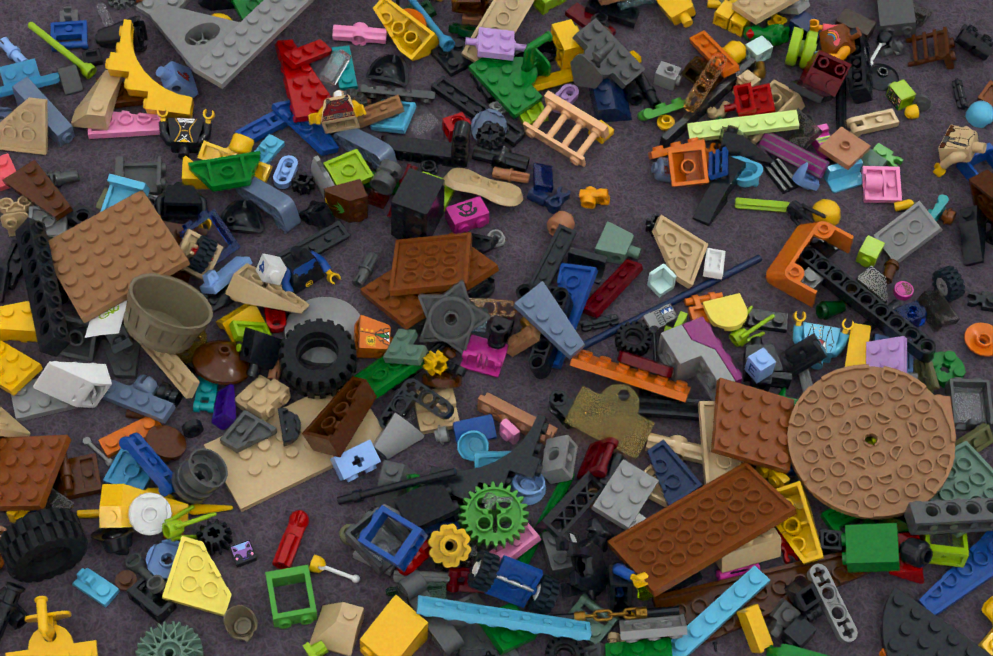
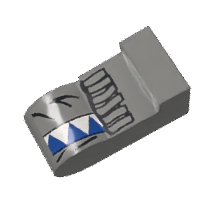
(659, 317)

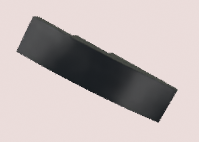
(717, 192)

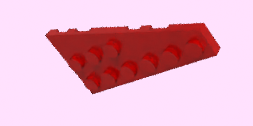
(301, 85)

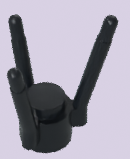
(798, 211)

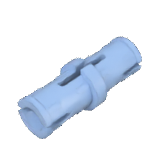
(12, 51)

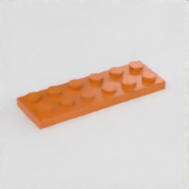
(624, 373)

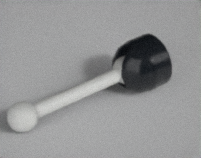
(883, 39)

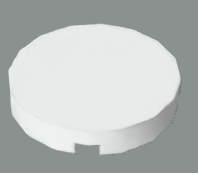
(148, 513)

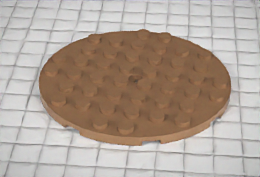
(861, 478)

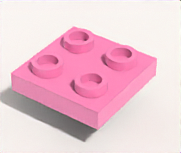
(881, 184)

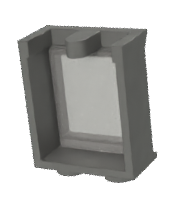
(970, 402)
(387, 538)

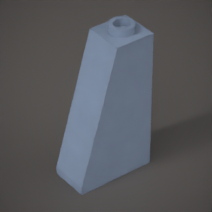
(58, 126)

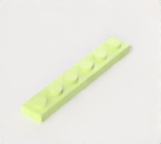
(747, 124)

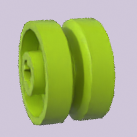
(801, 48)

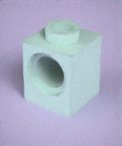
(759, 49)

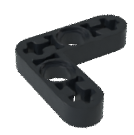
(411, 397)

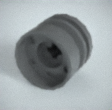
(199, 475)

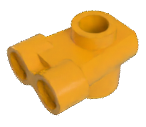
(591, 196)

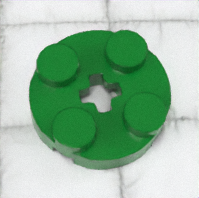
(952, 362)

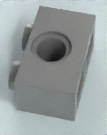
(559, 459)

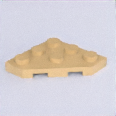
(26, 128)
(680, 250)

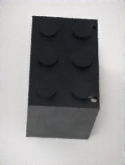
(417, 205)

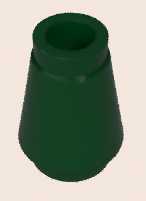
(829, 309)

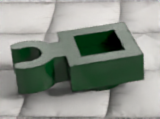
(465, 31)

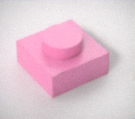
(509, 432)

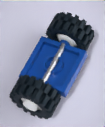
(514, 582)

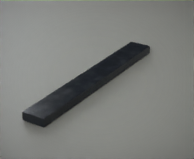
(710, 101)

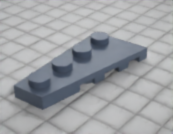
(546, 315)

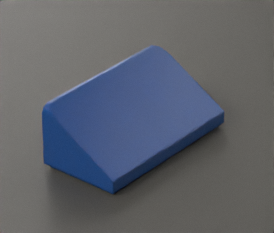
(482, 424)

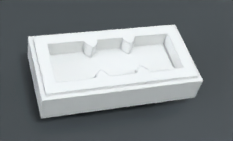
(714, 263)

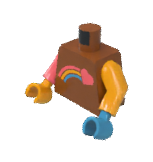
(836, 39)

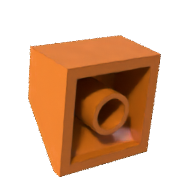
(688, 166)

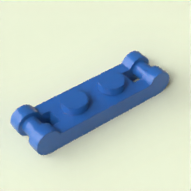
(149, 461)

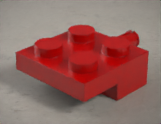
(751, 100)

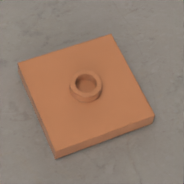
(844, 148)

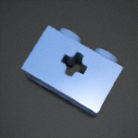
(364, 452)

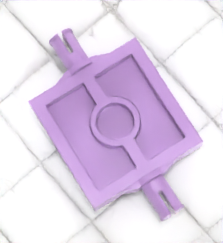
(495, 44)

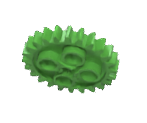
(513, 515)

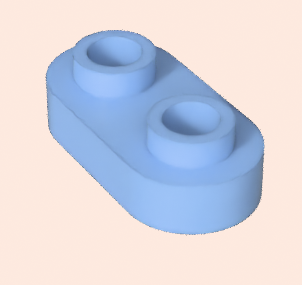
(284, 173)

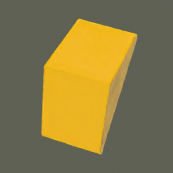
(189, 178)

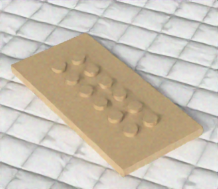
(272, 468)

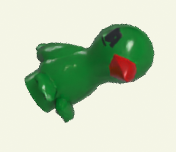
(774, 33)

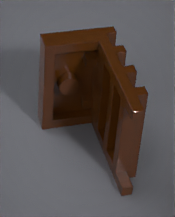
(942, 45)

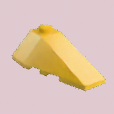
(407, 33)

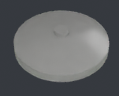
(324, 308)

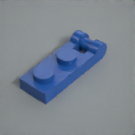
(263, 126)

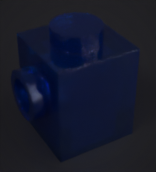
(913, 313)

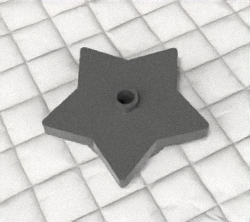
(452, 331)

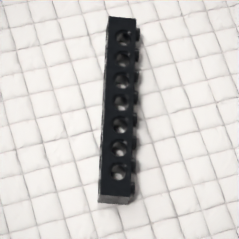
(42, 287)

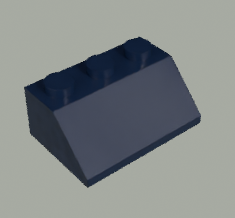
(610, 102)

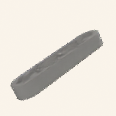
(835, 602)

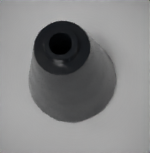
(109, 36)

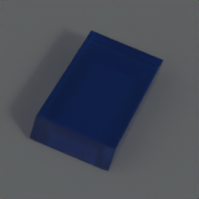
(542, 177)

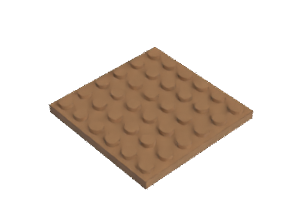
(109, 250)

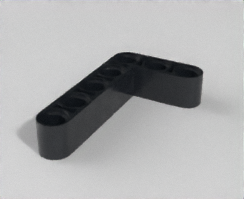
(441, 152)
(544, 351)

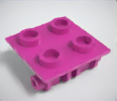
(483, 358)

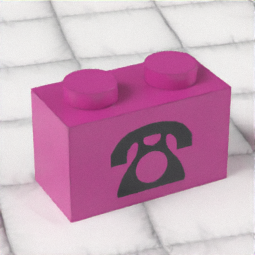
(467, 215)

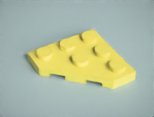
(196, 580)

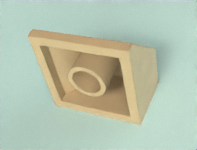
(339, 627)

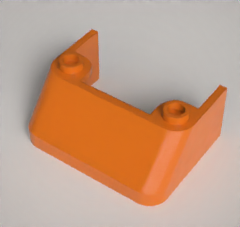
(787, 274)

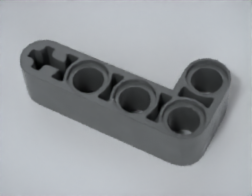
(439, 630)

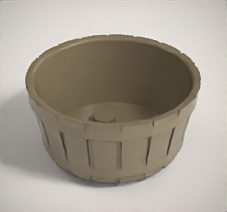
(165, 313)

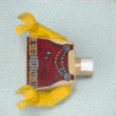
(338, 113)

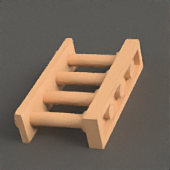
(568, 112)

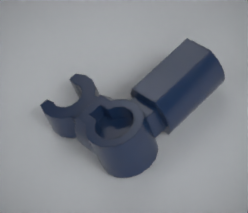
(552, 203)

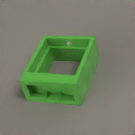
(286, 577)

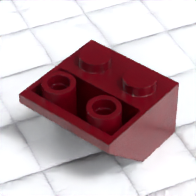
(825, 72)

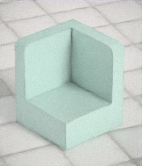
(661, 280)

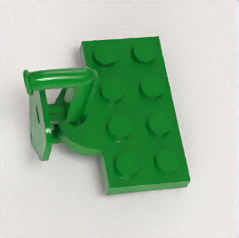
(513, 80)

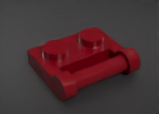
(598, 457)

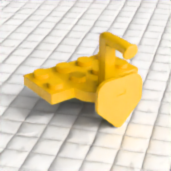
(59, 639)

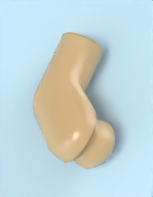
(714, 113)

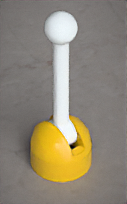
(318, 565)

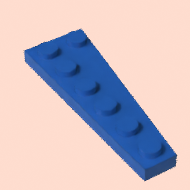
(578, 282)
(961, 581)

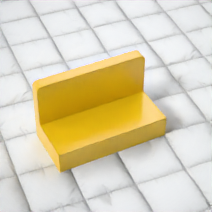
(243, 313)
(754, 628)

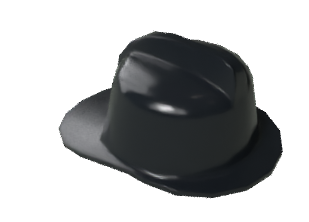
(114, 539)

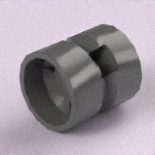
(386, 177)

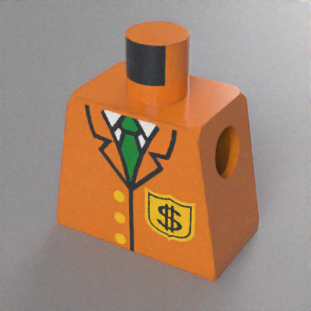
(371, 337)

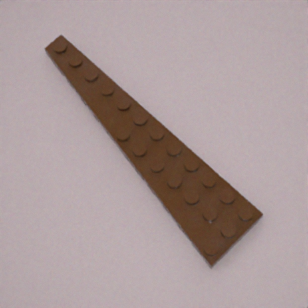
(696, 599)

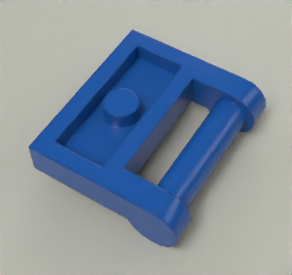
(70, 30)

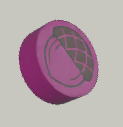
(903, 290)

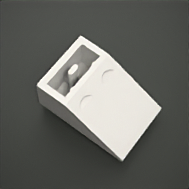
(75, 382)

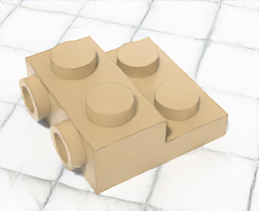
(263, 397)
(428, 421)

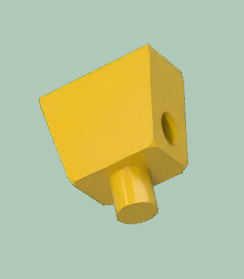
(678, 11)

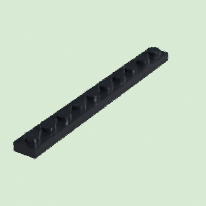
(317, 242)

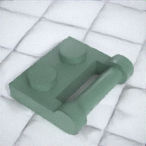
(598, 631)

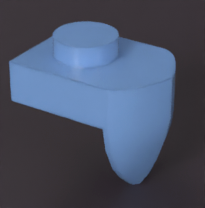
(805, 179)

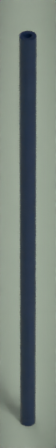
(674, 300)

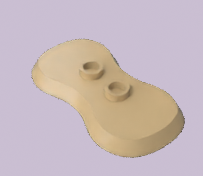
(495, 191)

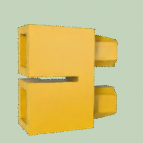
(728, 18)

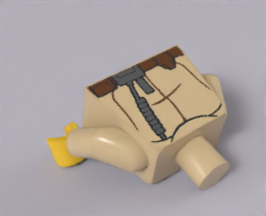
(957, 146)

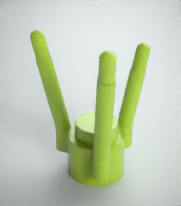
(740, 336)
(174, 528)

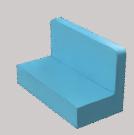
(842, 179)

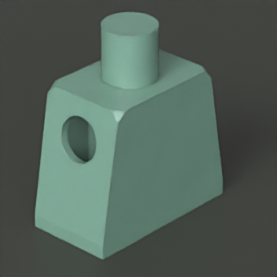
(616, 244)

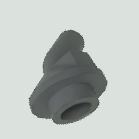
(896, 47)

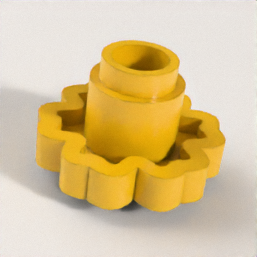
(460, 549)

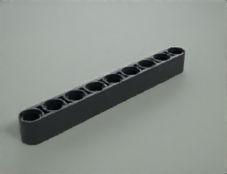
(870, 311)

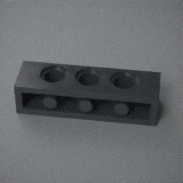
(860, 72)

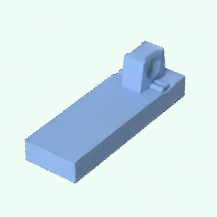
(216, 281)

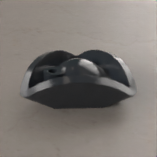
(389, 70)
(242, 217)

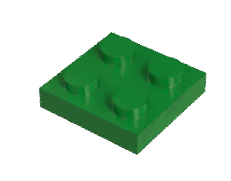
(506, 639)

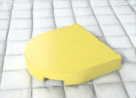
(726, 312)

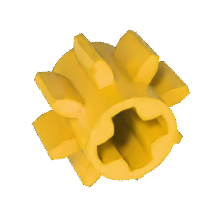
(435, 362)

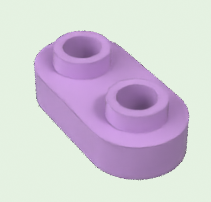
(568, 89)

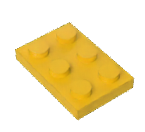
(16, 369)

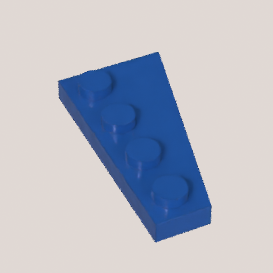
(312, 134)

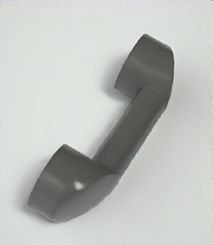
(137, 565)

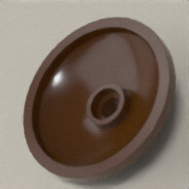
(220, 362)

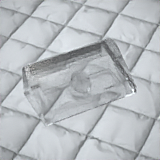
(334, 67)

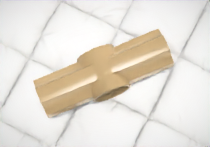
(680, 445)

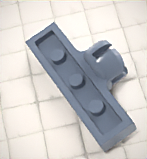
(140, 398)

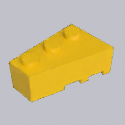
(17, 323)

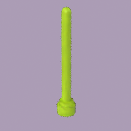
(86, 69)

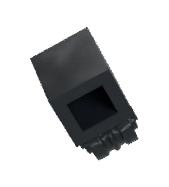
(805, 597)

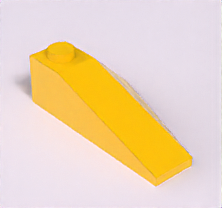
(116, 502)
(800, 529)

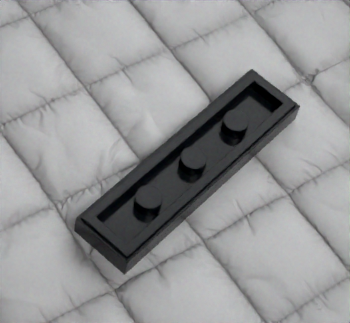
(553, 255)

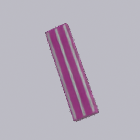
(793, 154)

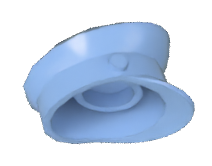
(531, 490)

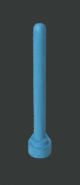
(445, 41)

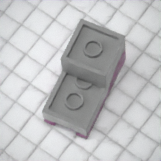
(698, 353)

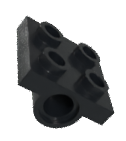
(982, 43)

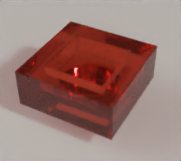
(377, 199)

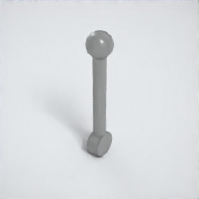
(87, 441)

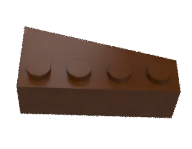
(340, 418)

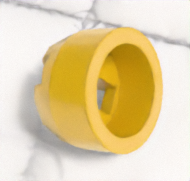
(912, 112)

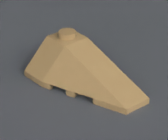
(249, 289)

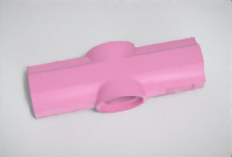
(359, 34)

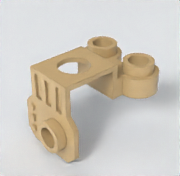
(14, 213)

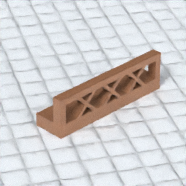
(520, 419)

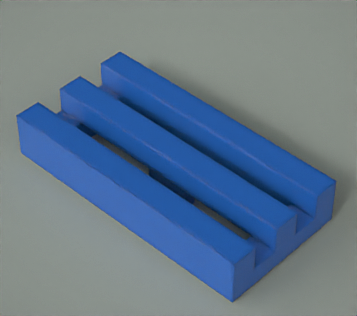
(714, 164)

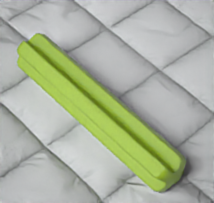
(762, 205)

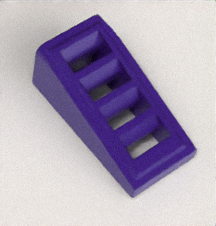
(224, 409)

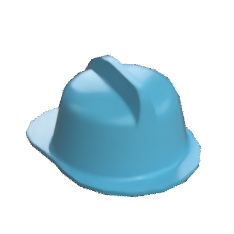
(751, 174)

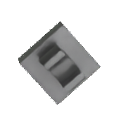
(69, 14)

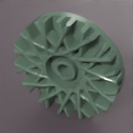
(170, 640)

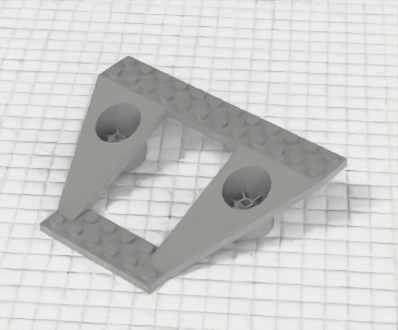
(219, 46)

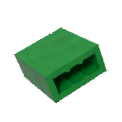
(871, 547)

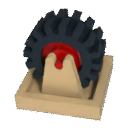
(201, 253)

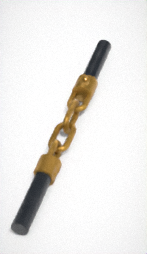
(640, 613)

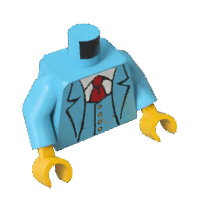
(830, 337)

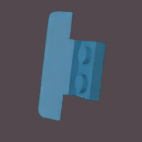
(16, 72)

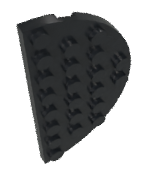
(916, 631)

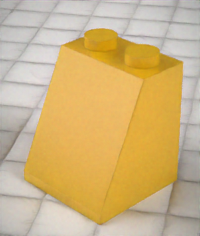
(395, 631)

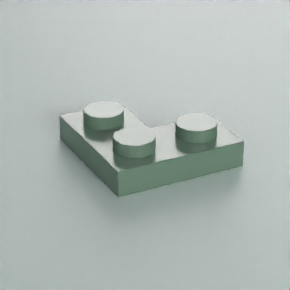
(402, 349)

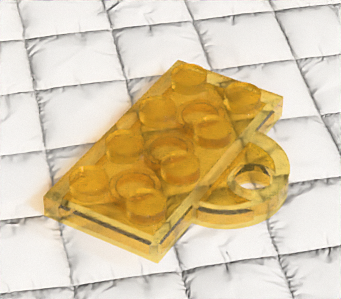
(608, 416)

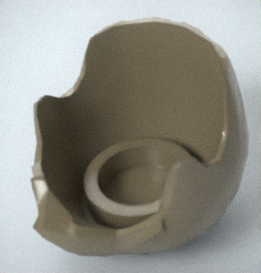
(240, 622)

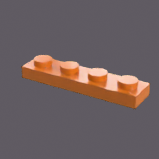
(708, 47)

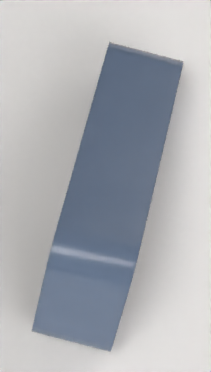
(370, 147)
(273, 202)

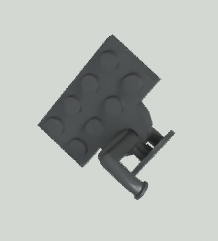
(602, 58)

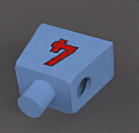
(177, 79)

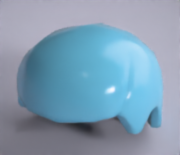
(980, 114)
(472, 442)

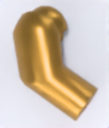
(760, 70)

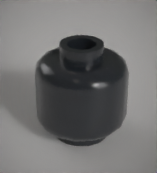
(915, 552)

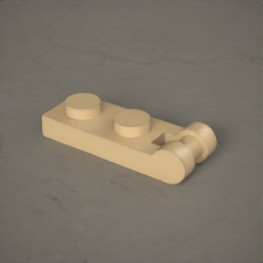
(872, 122)

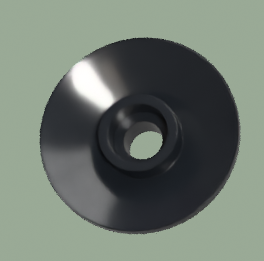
(883, 76)

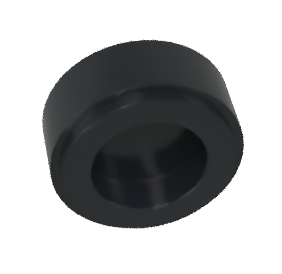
(192, 428)

